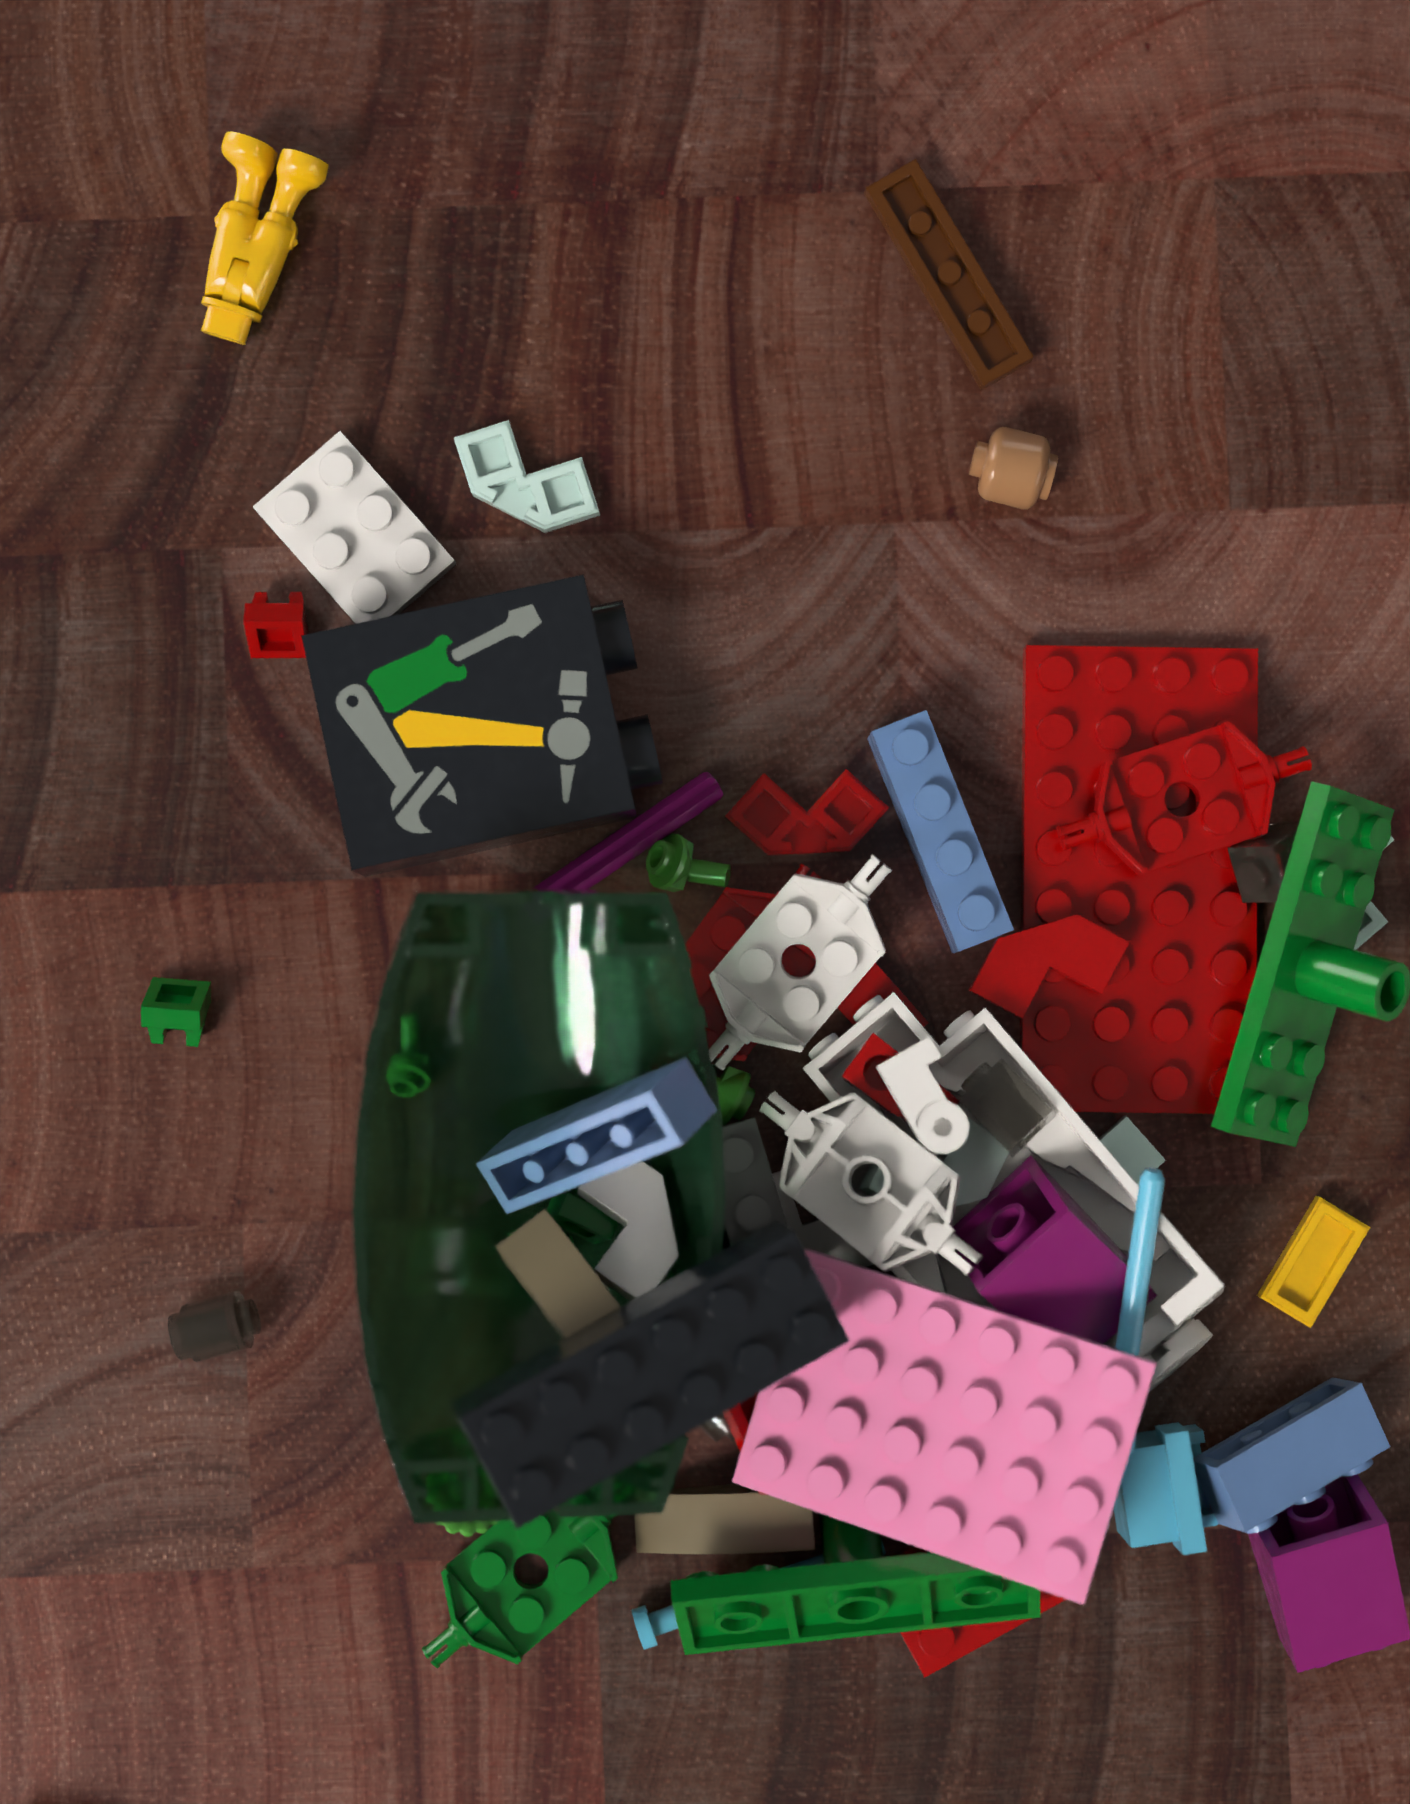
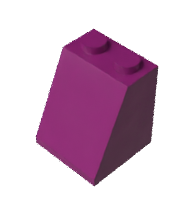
(1045, 1256)
(1332, 1577)

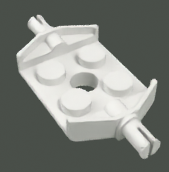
(787, 1010)
(918, 1193)

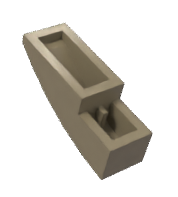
(556, 1275)
(724, 1522)

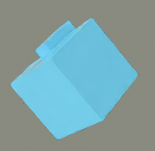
(1161, 1492)

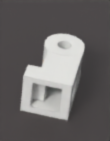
(932, 1118)

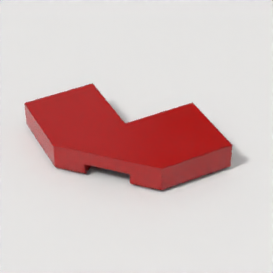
(785, 828)
(1022, 959)

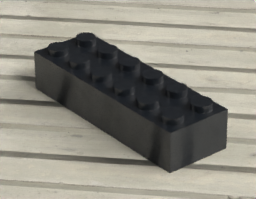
(649, 1372)

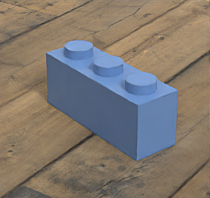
(1290, 1455)

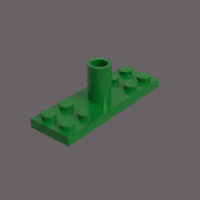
(1311, 968)
(843, 1598)

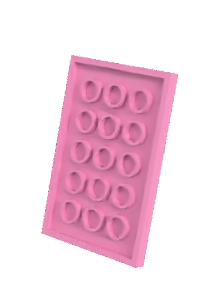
(953, 1430)

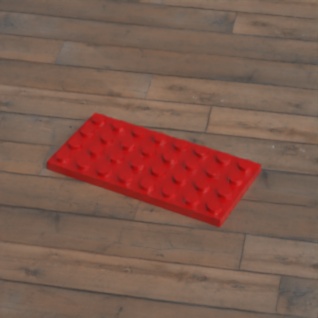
(1183, 984)

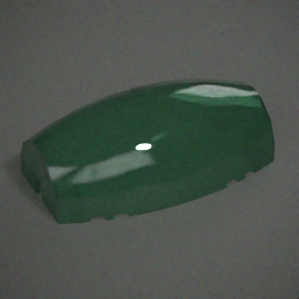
(479, 1027)

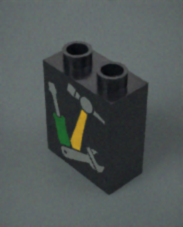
(478, 724)

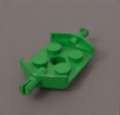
(501, 1612)

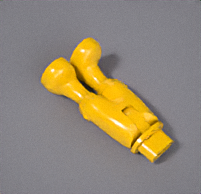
(249, 250)

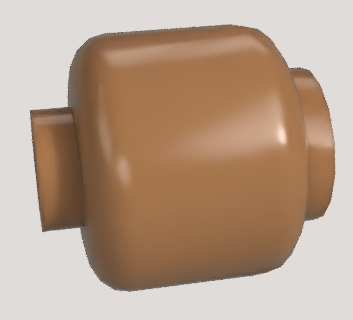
(1014, 468)

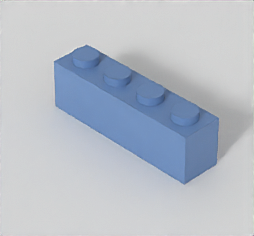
(939, 832)
(597, 1136)

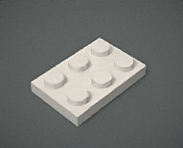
(354, 533)

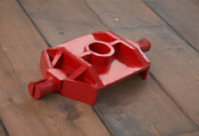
(1231, 791)
(716, 937)

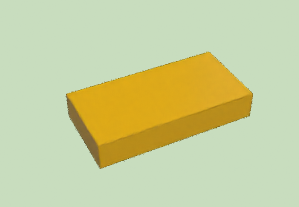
(1313, 1261)

